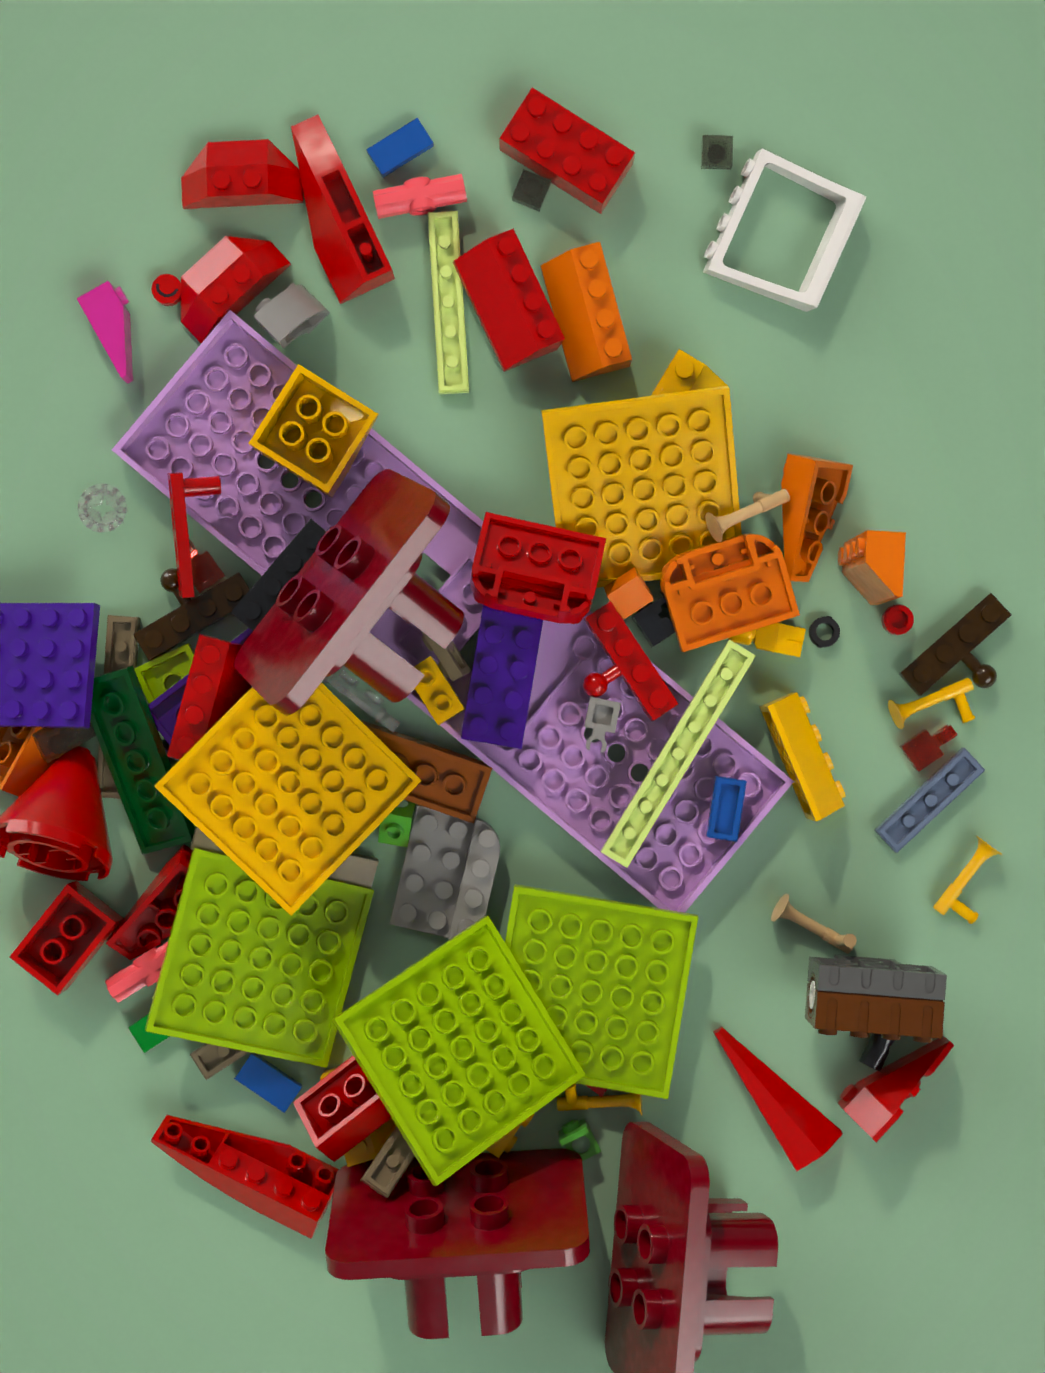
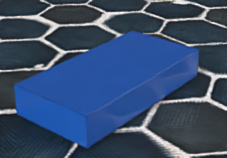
(400, 147)
(726, 808)
(268, 1082)

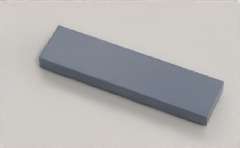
(929, 800)

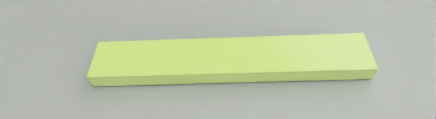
(448, 303)

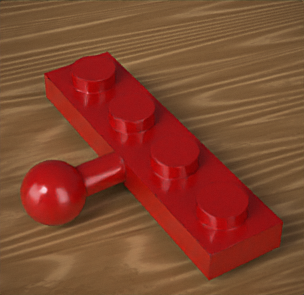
(628, 662)

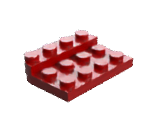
(536, 569)

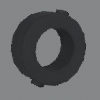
(824, 643)

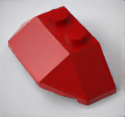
(240, 176)
(227, 280)

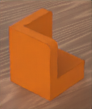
(628, 593)

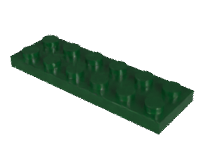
(136, 760)

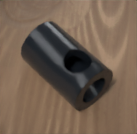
(876, 1051)

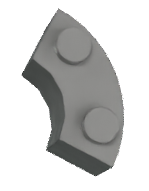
(290, 314)

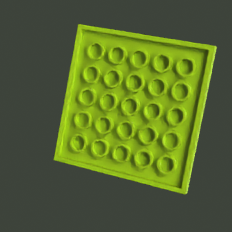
(250, 971)
(608, 981)
(459, 1049)

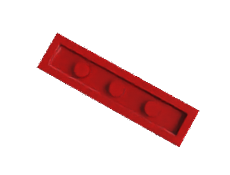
(178, 490)

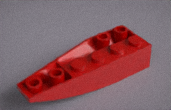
(336, 216)
(253, 1170)

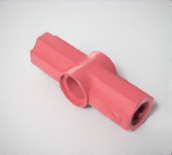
(419, 196)
(142, 972)

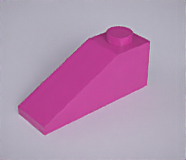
(112, 324)

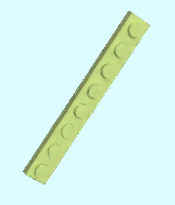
(678, 753)

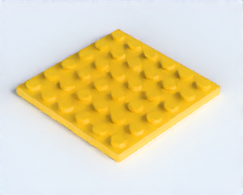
(643, 475)
(288, 790)

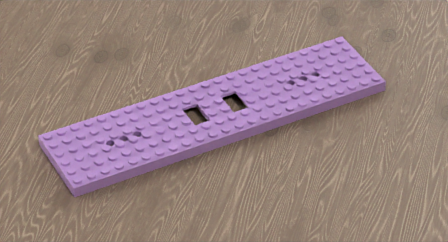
(204, 430)

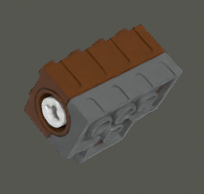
(875, 997)

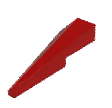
(795, 1122)

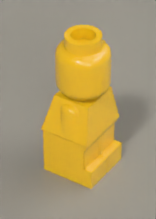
(774, 638)

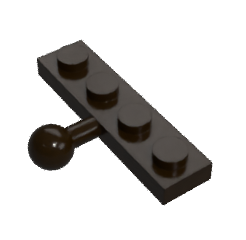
(191, 616)
(957, 646)

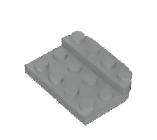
(445, 874)

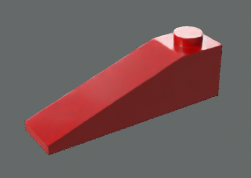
(155, 910)
(877, 1098)

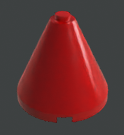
(60, 822)

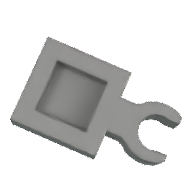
(602, 718)

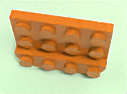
(727, 590)

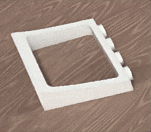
(847, 209)

